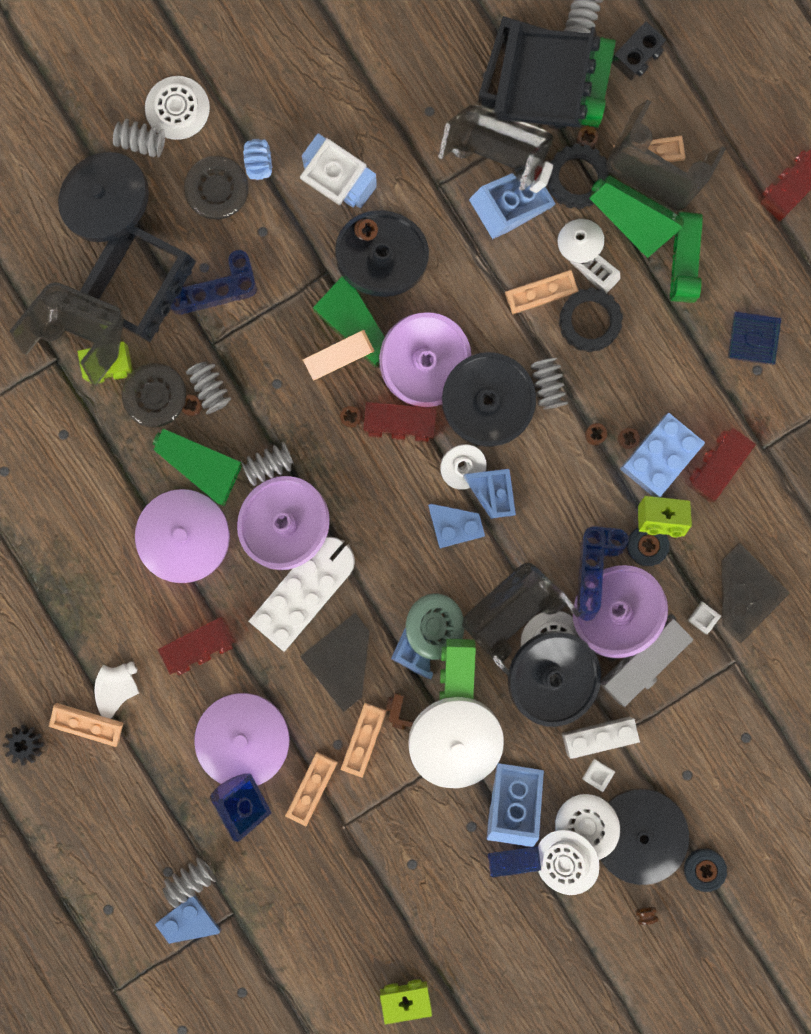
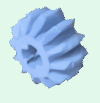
(257, 159)

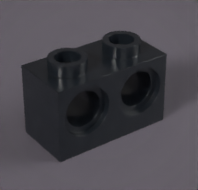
(635, 49)

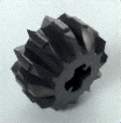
(14, 744)

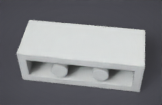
(600, 737)

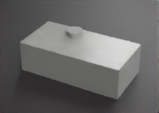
(639, 671)

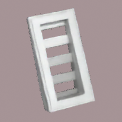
(609, 282)

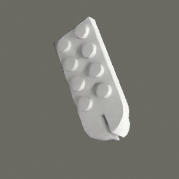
(303, 594)

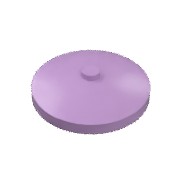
(420, 356)
(283, 523)
(182, 536)
(629, 615)
(242, 737)

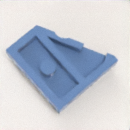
(493, 492)
(455, 525)
(406, 656)
(187, 922)

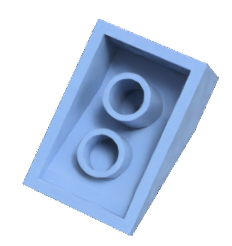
(506, 207)
(515, 805)

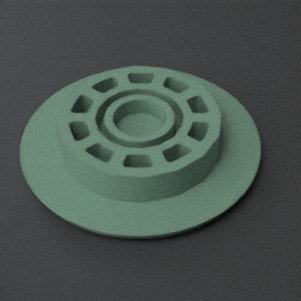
(428, 626)

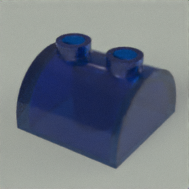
(240, 805)

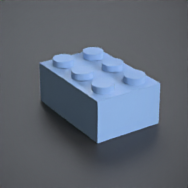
(362, 188)
(662, 455)

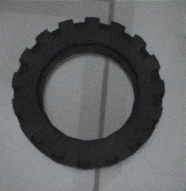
(569, 153)
(599, 297)

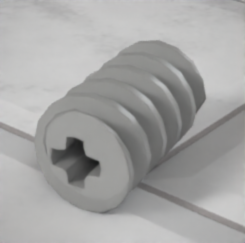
(582, 15)
(139, 139)
(548, 383)
(208, 387)
(268, 464)
(188, 883)

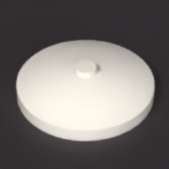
(455, 742)

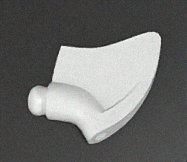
(114, 687)

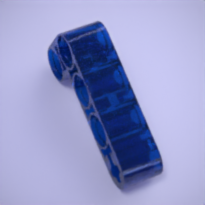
(211, 287)
(595, 573)

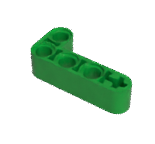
(599, 80)
(685, 282)

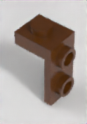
(394, 706)

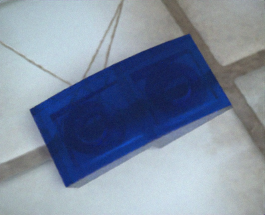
(514, 862)

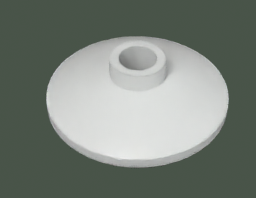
(581, 250)
(454, 475)

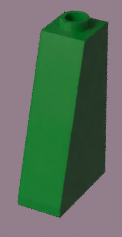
(637, 216)
(348, 315)
(201, 465)

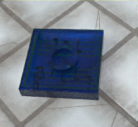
(754, 338)

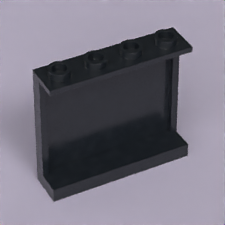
(546, 76)

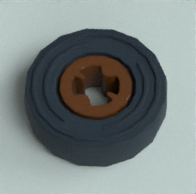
(638, 553)
(716, 865)

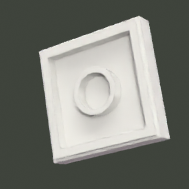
(333, 171)

